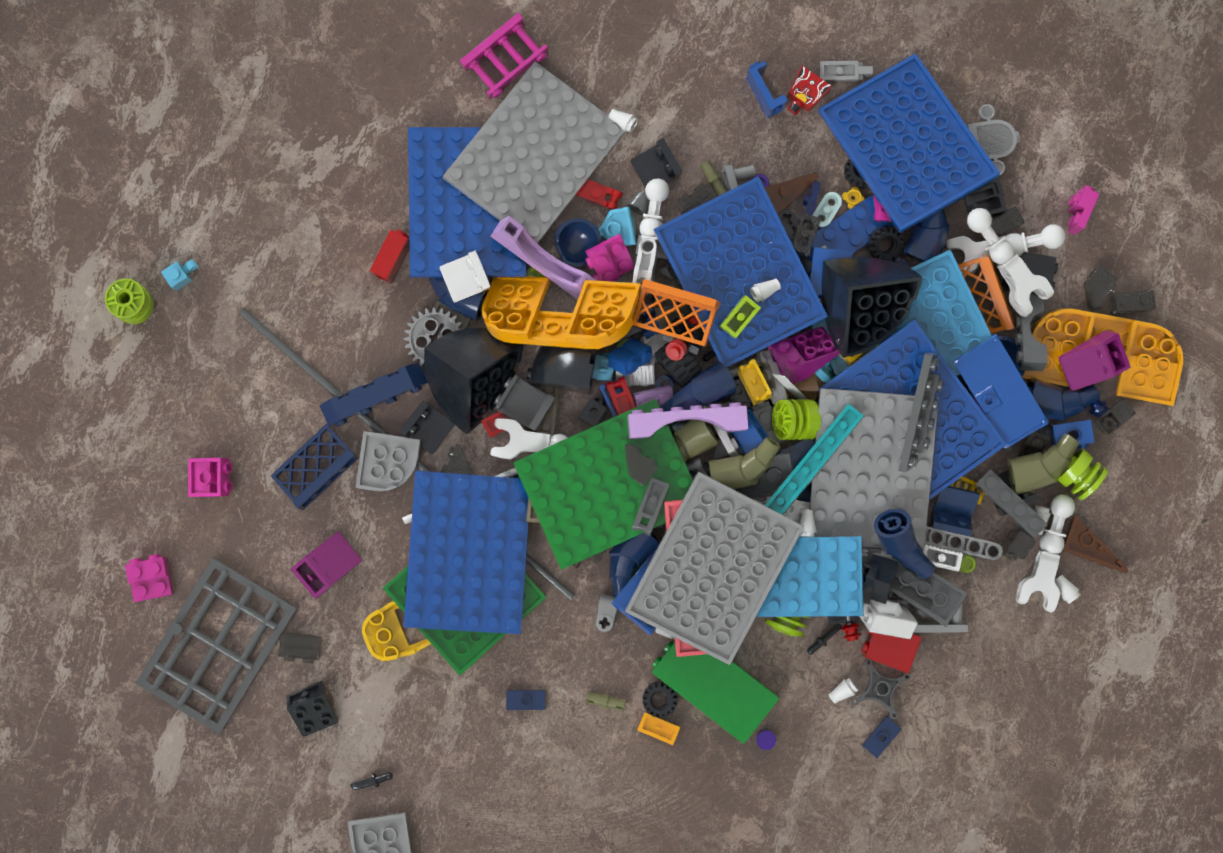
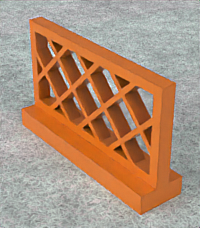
(995, 289)
(684, 298)

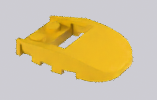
(385, 635)

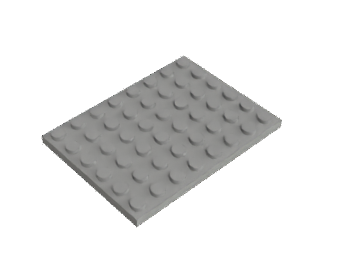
(534, 152)
(864, 471)
(714, 568)

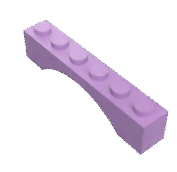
(518, 241)
(727, 418)

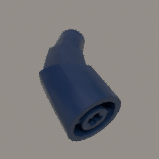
(928, 237)
(469, 307)
(704, 389)
(1061, 403)
(899, 540)
(627, 557)

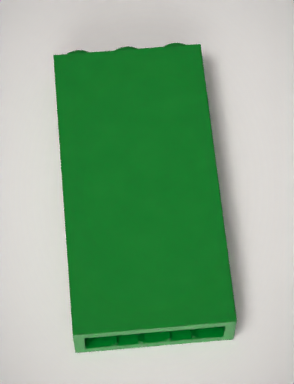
(717, 689)

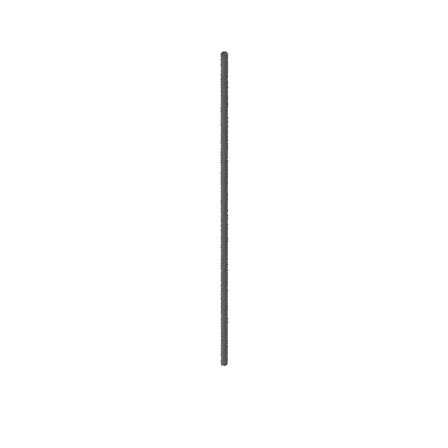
(377, 428)

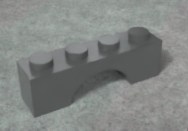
(1031, 353)
(1023, 515)

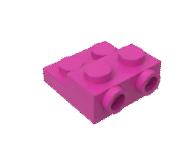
(1081, 206)
(609, 259)
(209, 477)
(149, 578)

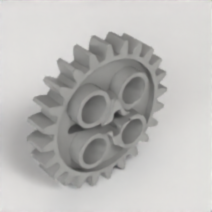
(419, 329)

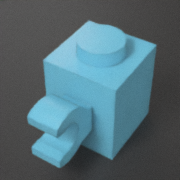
(178, 275)
(601, 369)

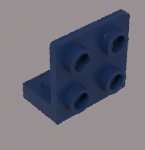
(954, 510)

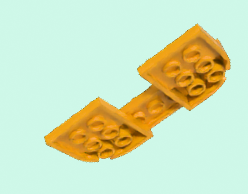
(598, 320)
(1150, 349)

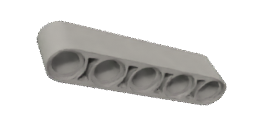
(963, 544)

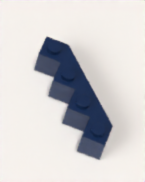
(368, 396)

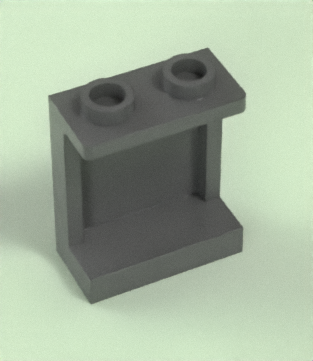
(524, 403)

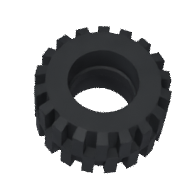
(681, 370)

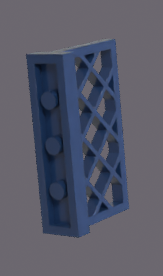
(321, 481)

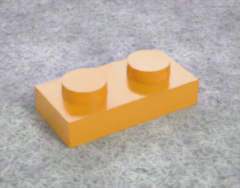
(658, 728)

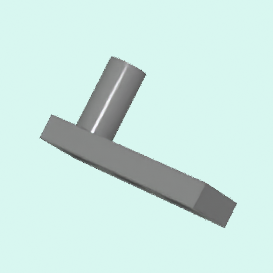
(731, 176)
(931, 626)

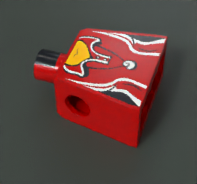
(807, 91)

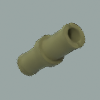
(713, 178)
(605, 701)

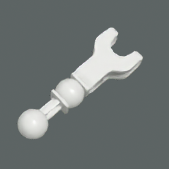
(656, 191)
(1051, 237)
(1010, 265)
(522, 440)
(1047, 560)

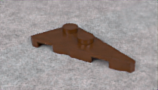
(786, 192)
(1084, 544)

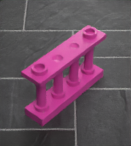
(486, 49)

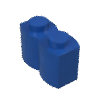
(630, 356)

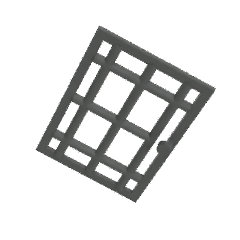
(216, 645)

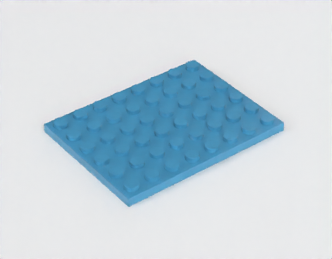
(942, 311)

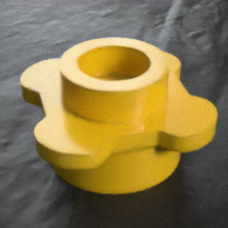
(853, 192)

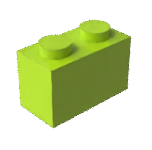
(739, 316)

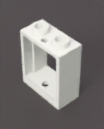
(889, 619)

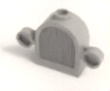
(995, 136)

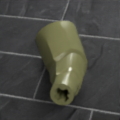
(695, 439)
(1041, 469)
(745, 470)

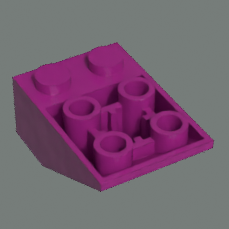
(803, 354)
(1094, 360)
(326, 565)

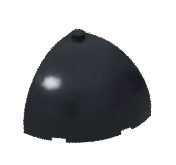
(865, 300)
(563, 368)
(469, 373)

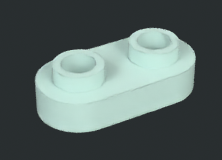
(826, 210)

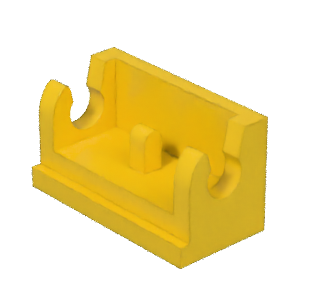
(754, 382)

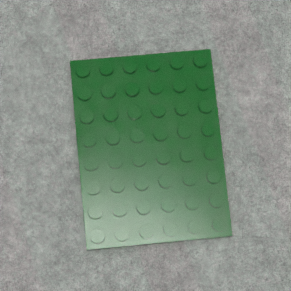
(585, 489)

